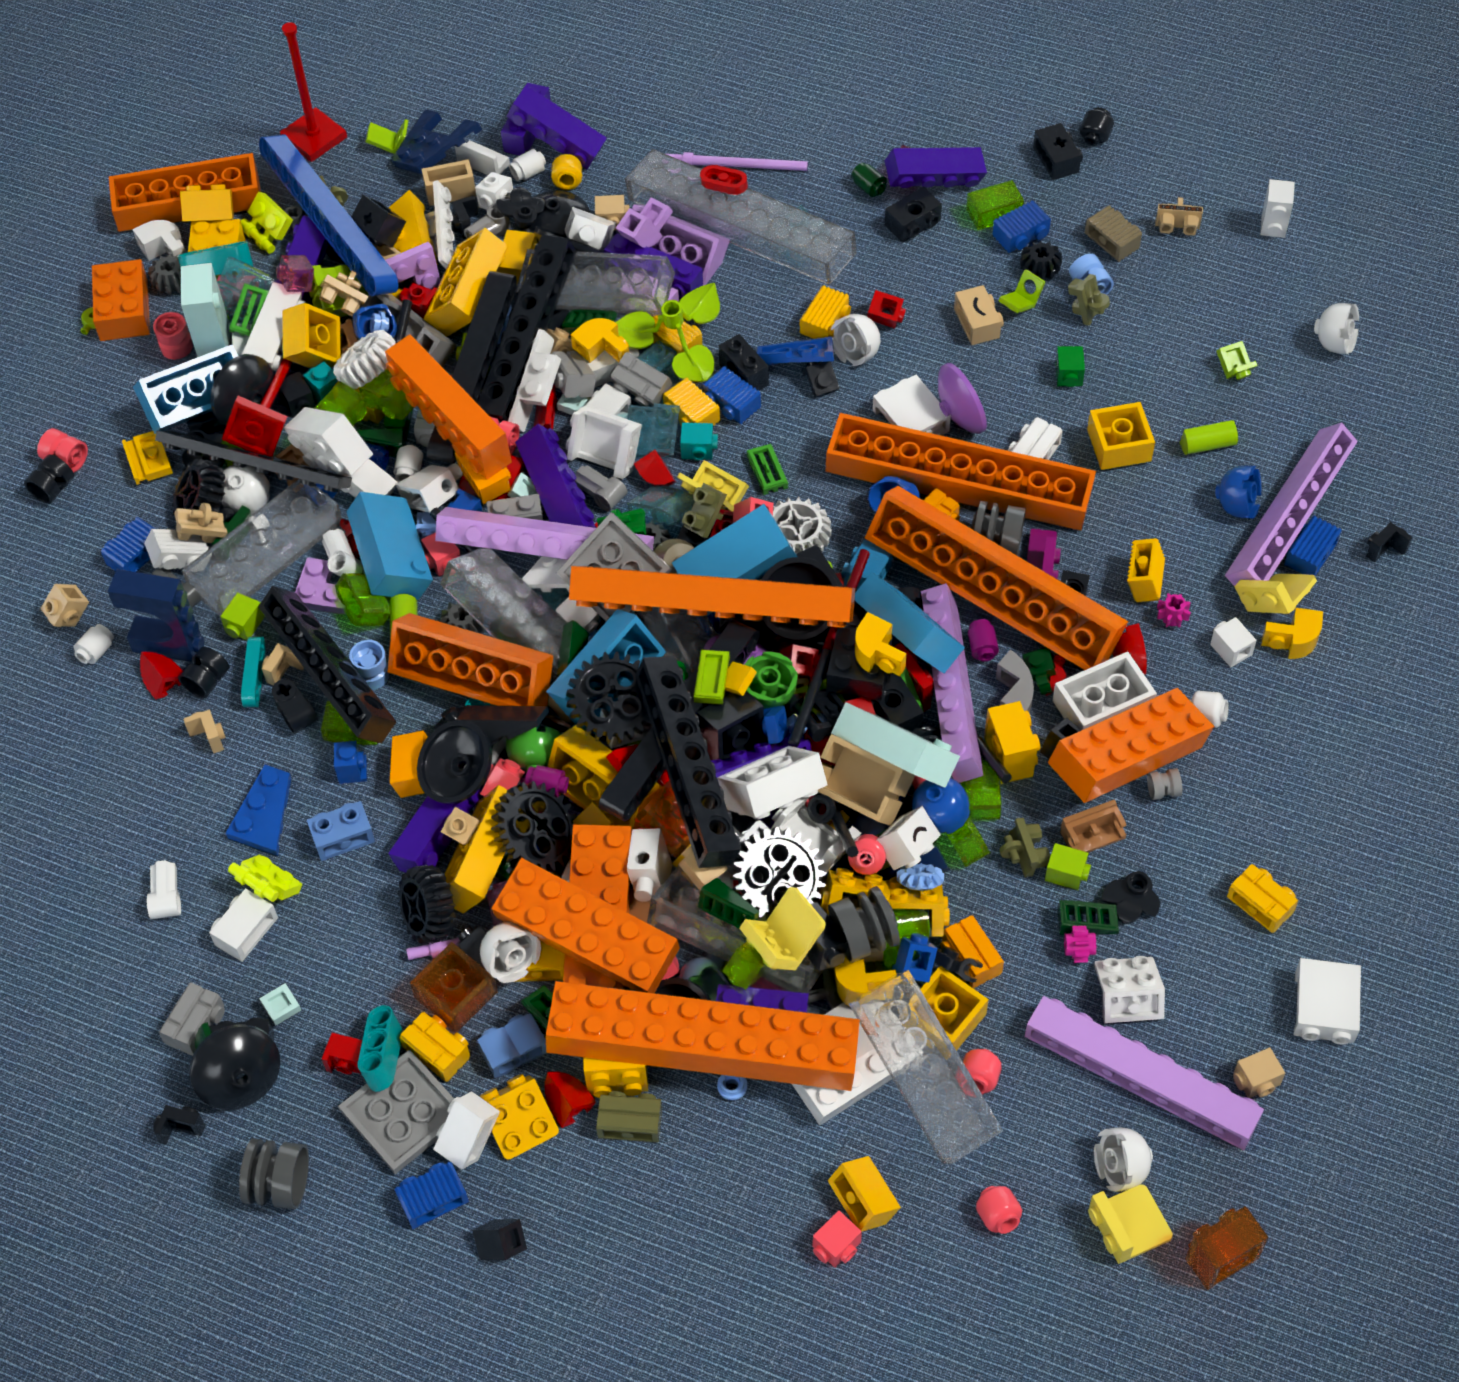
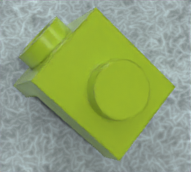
(1235, 361)

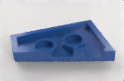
(798, 351)
(262, 812)

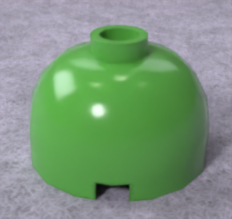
(774, 679)
(531, 748)

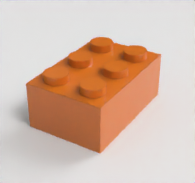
(120, 300)

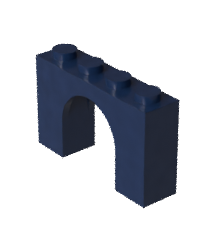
(165, 598)

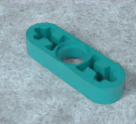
(253, 672)

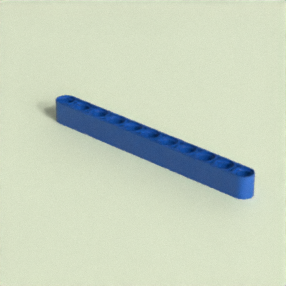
(328, 215)

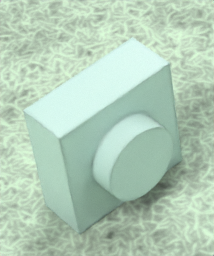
(571, 405)
(522, 486)
(280, 1004)

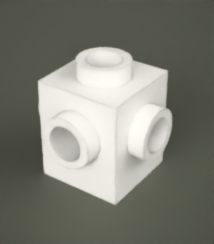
(492, 188)

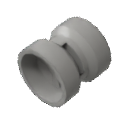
(1164, 784)

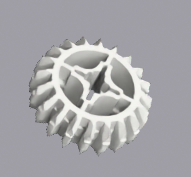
(364, 359)
(803, 524)

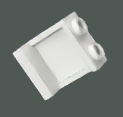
(912, 406)
(604, 440)
(821, 835)
(1328, 1001)

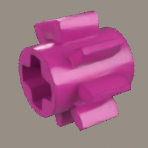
(1173, 610)
(1080, 944)

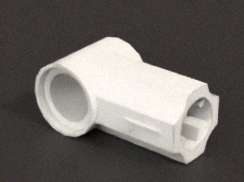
(340, 554)
(164, 896)

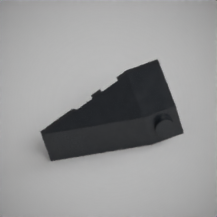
(497, 720)

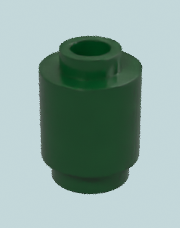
(869, 179)

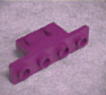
(1043, 551)

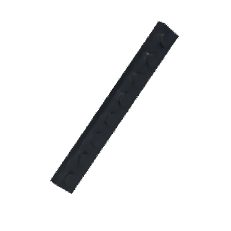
(262, 463)

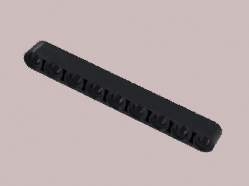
(478, 349)
(646, 762)

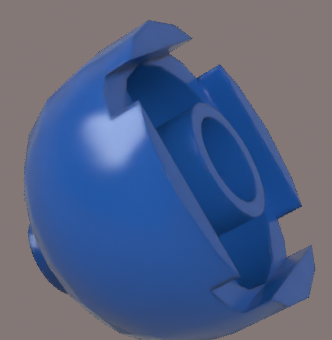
(1239, 491)
(945, 806)

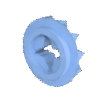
(920, 877)

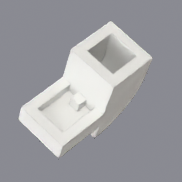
(159, 238)

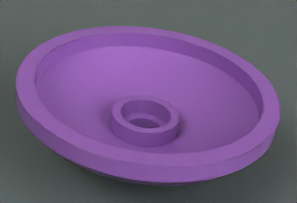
(960, 399)

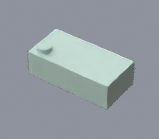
(204, 309)
(896, 745)

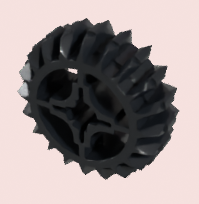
(200, 484)
(426, 904)

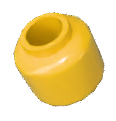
(566, 172)

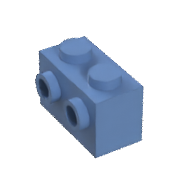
(340, 830)

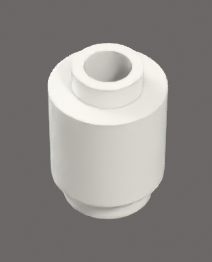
(527, 165)
(407, 462)
(93, 644)

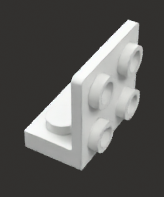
(1131, 989)

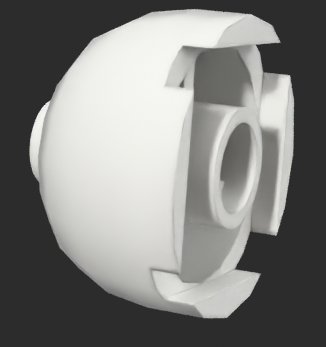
(1337, 328)
(855, 339)
(245, 488)
(509, 951)
(1122, 1158)

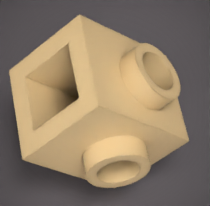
(64, 605)

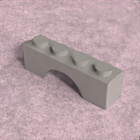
(425, 334)

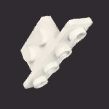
(440, 224)
(536, 380)

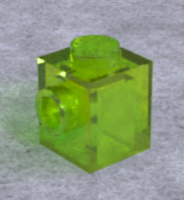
(968, 843)
(745, 966)

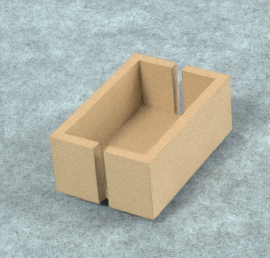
(864, 780)

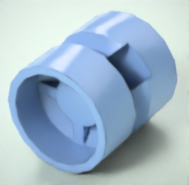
(1088, 265)
(370, 662)

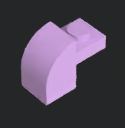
(645, 226)

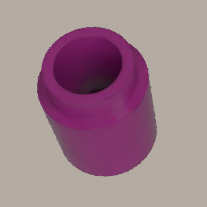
(982, 640)
(550, 776)

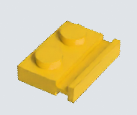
(147, 457)

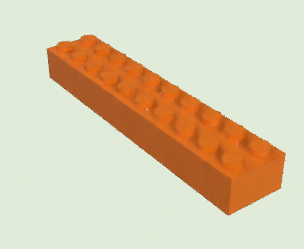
(961, 470)
(995, 579)
(711, 593)
(702, 1036)

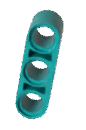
(217, 256)
(380, 1048)

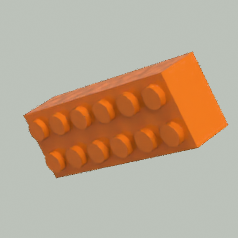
(156, 192)
(448, 407)
(468, 662)
(1130, 744)
(599, 868)
(586, 927)

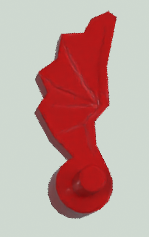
(1059, 662)

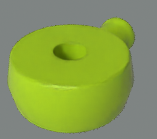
(87, 321)

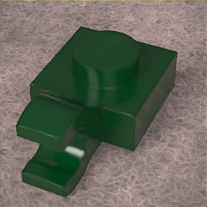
(1041, 667)

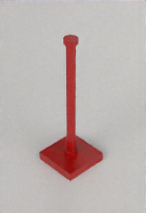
(314, 131)
(256, 425)

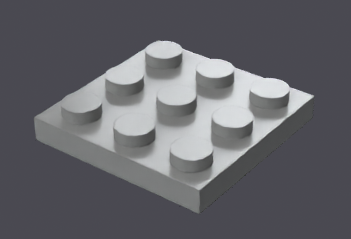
(617, 548)
(404, 1116)

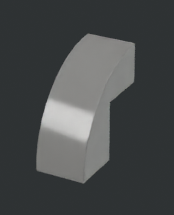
(1016, 675)

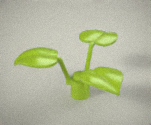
(701, 306)

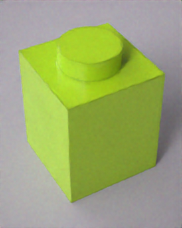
(242, 617)
(1067, 867)

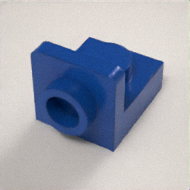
(775, 724)

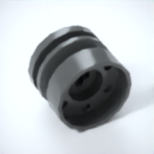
(1002, 530)
(869, 922)
(273, 1173)

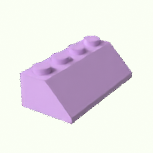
(691, 244)

